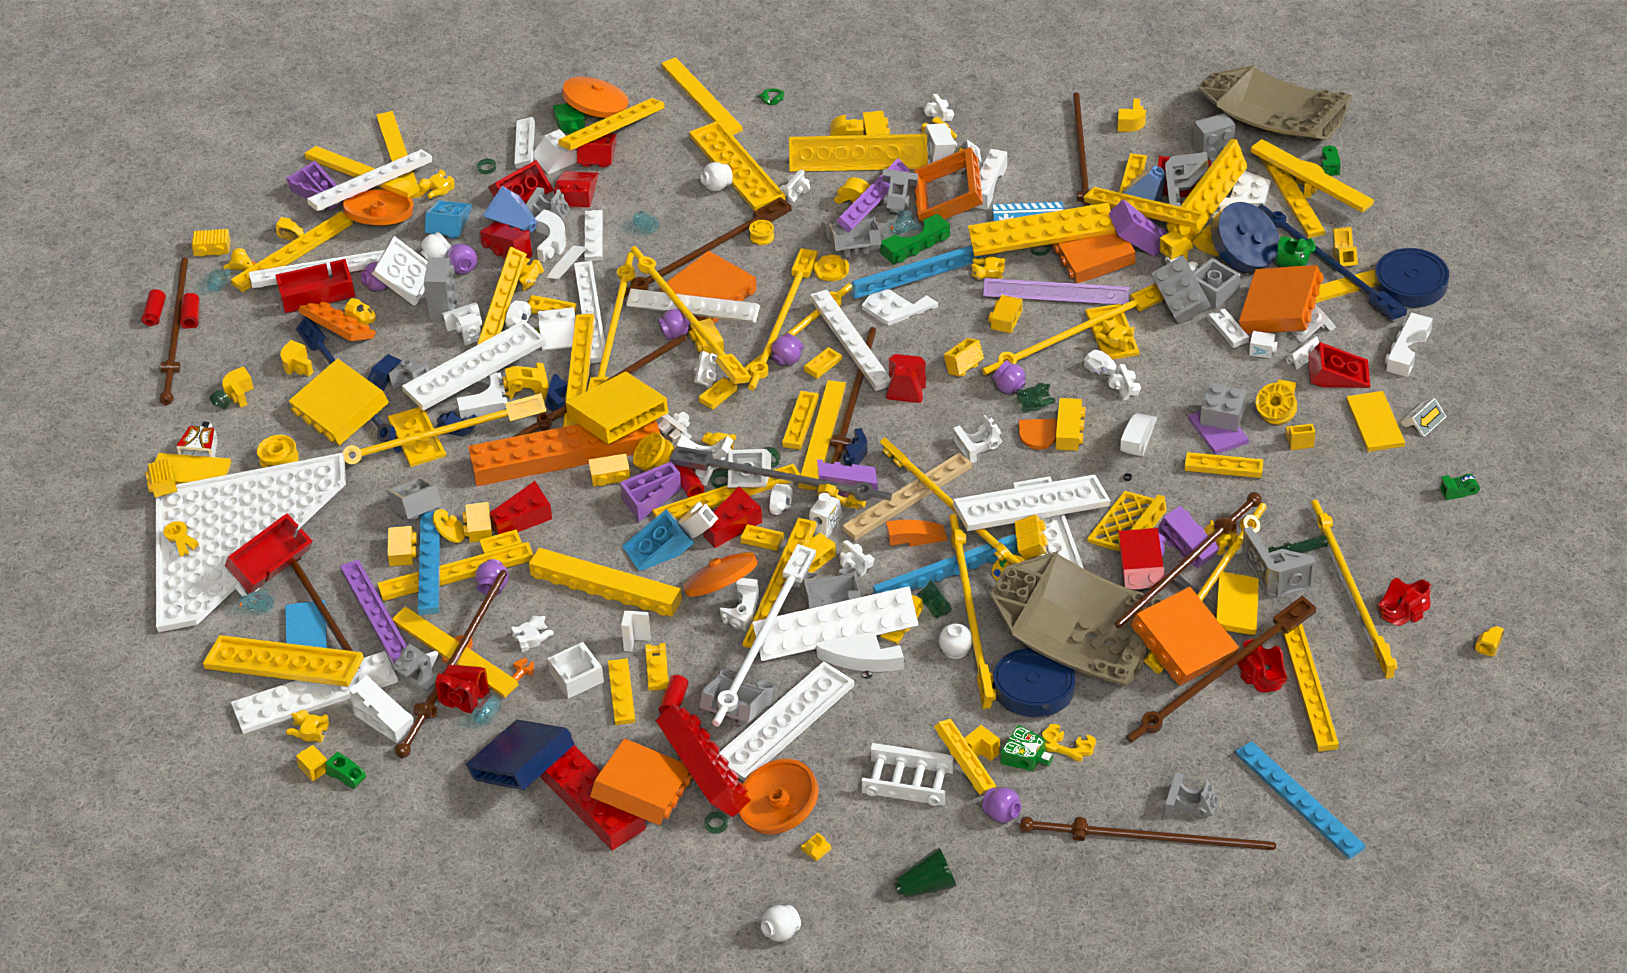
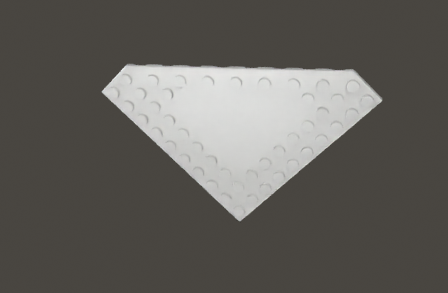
(222, 518)

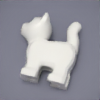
(528, 633)

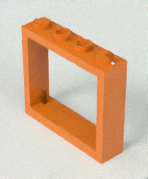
(943, 167)

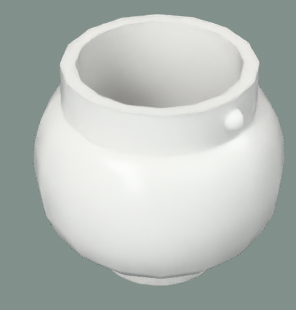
(716, 176)
(435, 246)
(955, 640)
(780, 922)

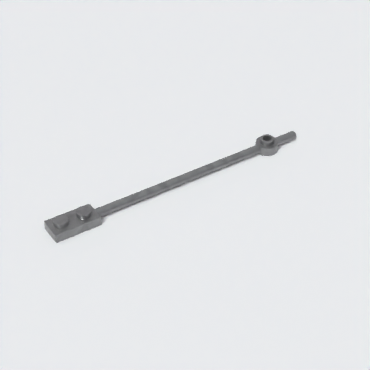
(702, 459)

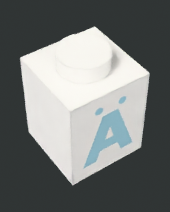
(1263, 344)

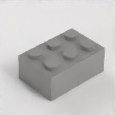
(440, 287)
(1181, 289)

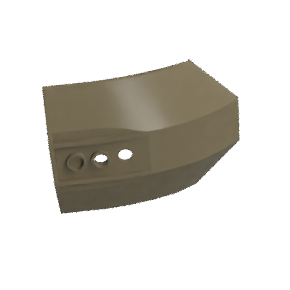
(1270, 102)
(1057, 604)

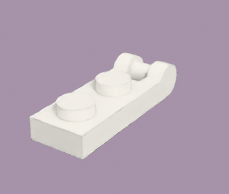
(1228, 328)

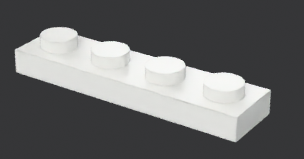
(524, 142)
(594, 235)

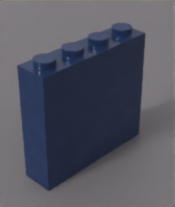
(520, 754)

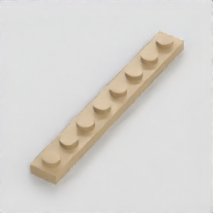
(905, 497)

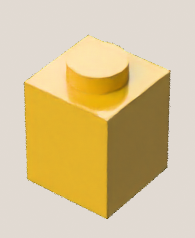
(312, 762)

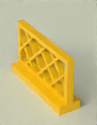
(1149, 518)

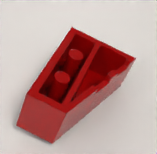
(500, 238)
(521, 511)
(733, 517)

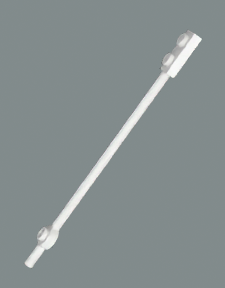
(794, 571)

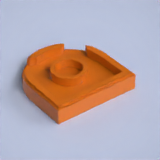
(1038, 433)

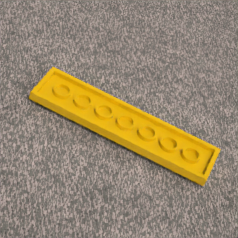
(856, 152)
(747, 175)
(1213, 186)
(1041, 229)
(283, 660)

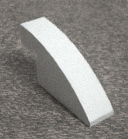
(1137, 434)
(860, 653)

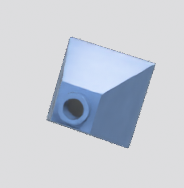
(1148, 184)
(511, 210)

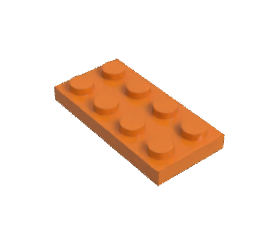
(337, 321)

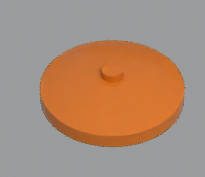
(594, 96)
(378, 207)
(719, 573)
(780, 796)

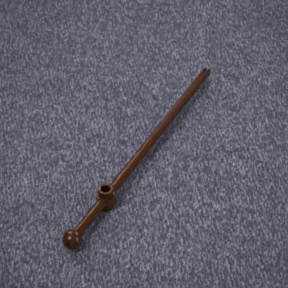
(1081, 150)
(170, 365)
(544, 420)
(840, 441)
(1221, 526)
(320, 606)
(426, 709)
(1080, 830)

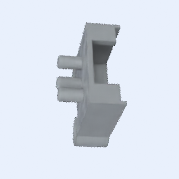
(863, 235)
(830, 589)
(750, 698)

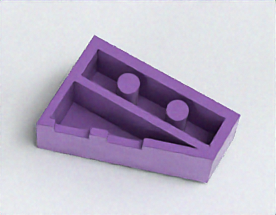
(311, 181)
(1136, 228)
(847, 474)
(650, 489)
(1186, 535)

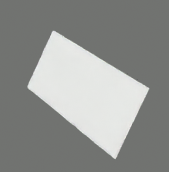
(566, 261)

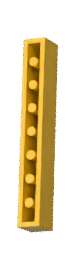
(605, 582)

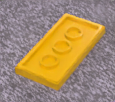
(1113, 353)
(1375, 421)
(414, 422)
(194, 468)
(1237, 603)

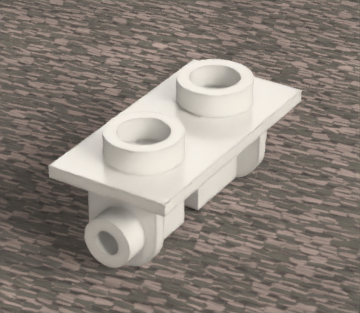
(1300, 356)

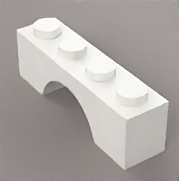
(993, 167)
(1414, 330)

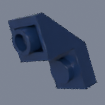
(380, 372)
(556, 393)
(452, 417)
(856, 451)

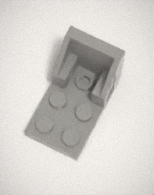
(1184, 169)
(1288, 576)

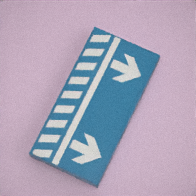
(1015, 210)

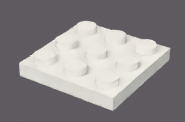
(402, 270)

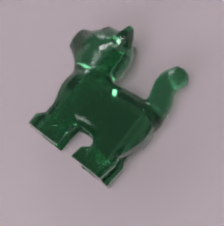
(1032, 397)

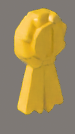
(177, 532)

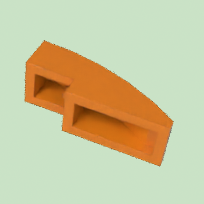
(914, 532)

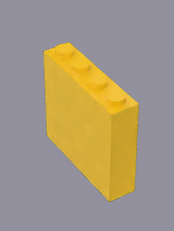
(338, 402)
(617, 407)

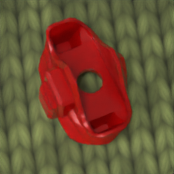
(1414, 601)
(1254, 668)

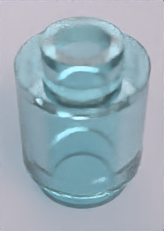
(645, 222)
(486, 710)

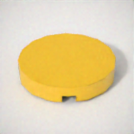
(831, 268)

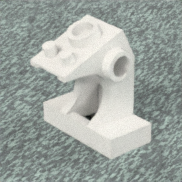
(467, 324)
(967, 442)
(748, 601)

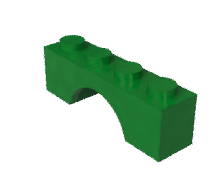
(899, 248)

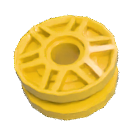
(1276, 393)
(277, 451)
(652, 452)

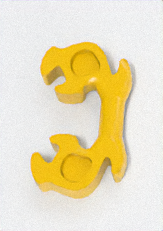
(849, 502)
(1084, 747)

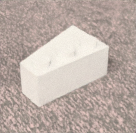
(380, 710)

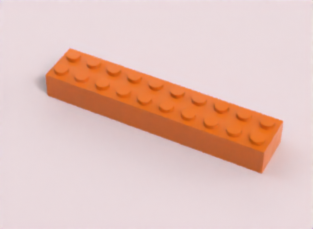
(547, 452)

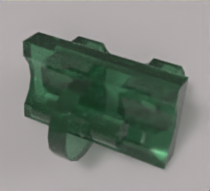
(935, 600)

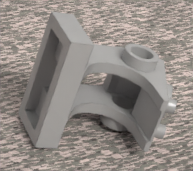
(896, 201)
(538, 203)
(406, 372)
(413, 661)
(1180, 794)

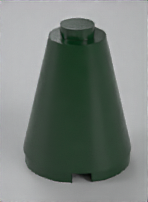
(926, 876)

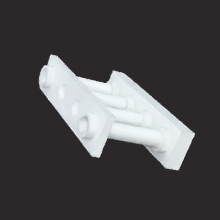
(912, 758)

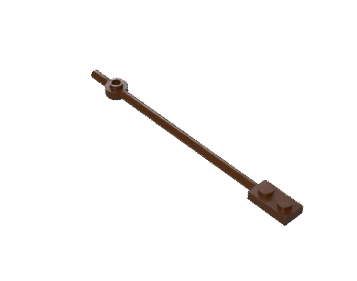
(768, 212)
(1285, 620)

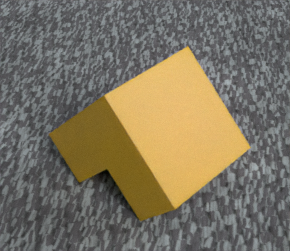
(1300, 436)
(984, 743)

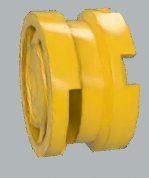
(762, 232)

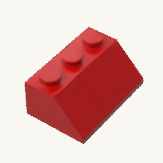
(524, 181)

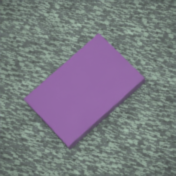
(1218, 439)

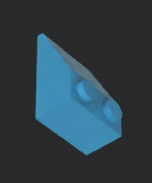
(447, 218)
(657, 542)

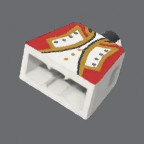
(198, 441)

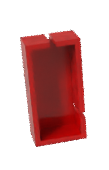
(314, 286)
(268, 553)

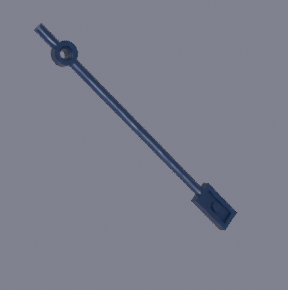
(1380, 300)
(314, 339)

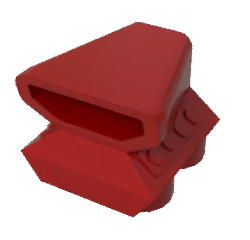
(907, 378)
(462, 686)

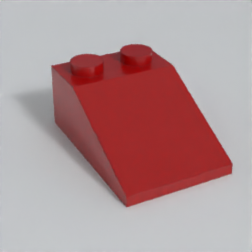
(597, 151)
(577, 187)
(1337, 368)
(1140, 558)

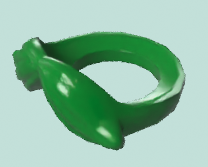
(775, 100)

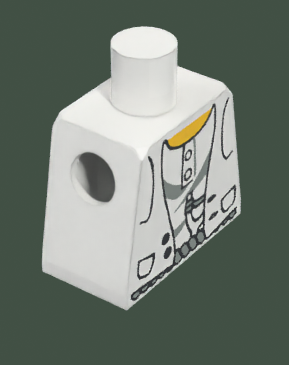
(826, 511)

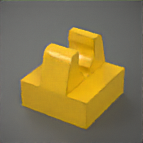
(816, 847)

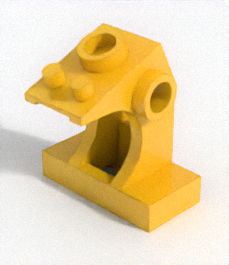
(525, 377)

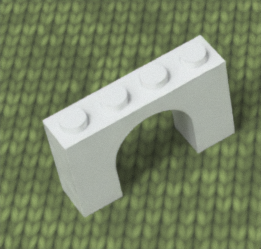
(485, 402)

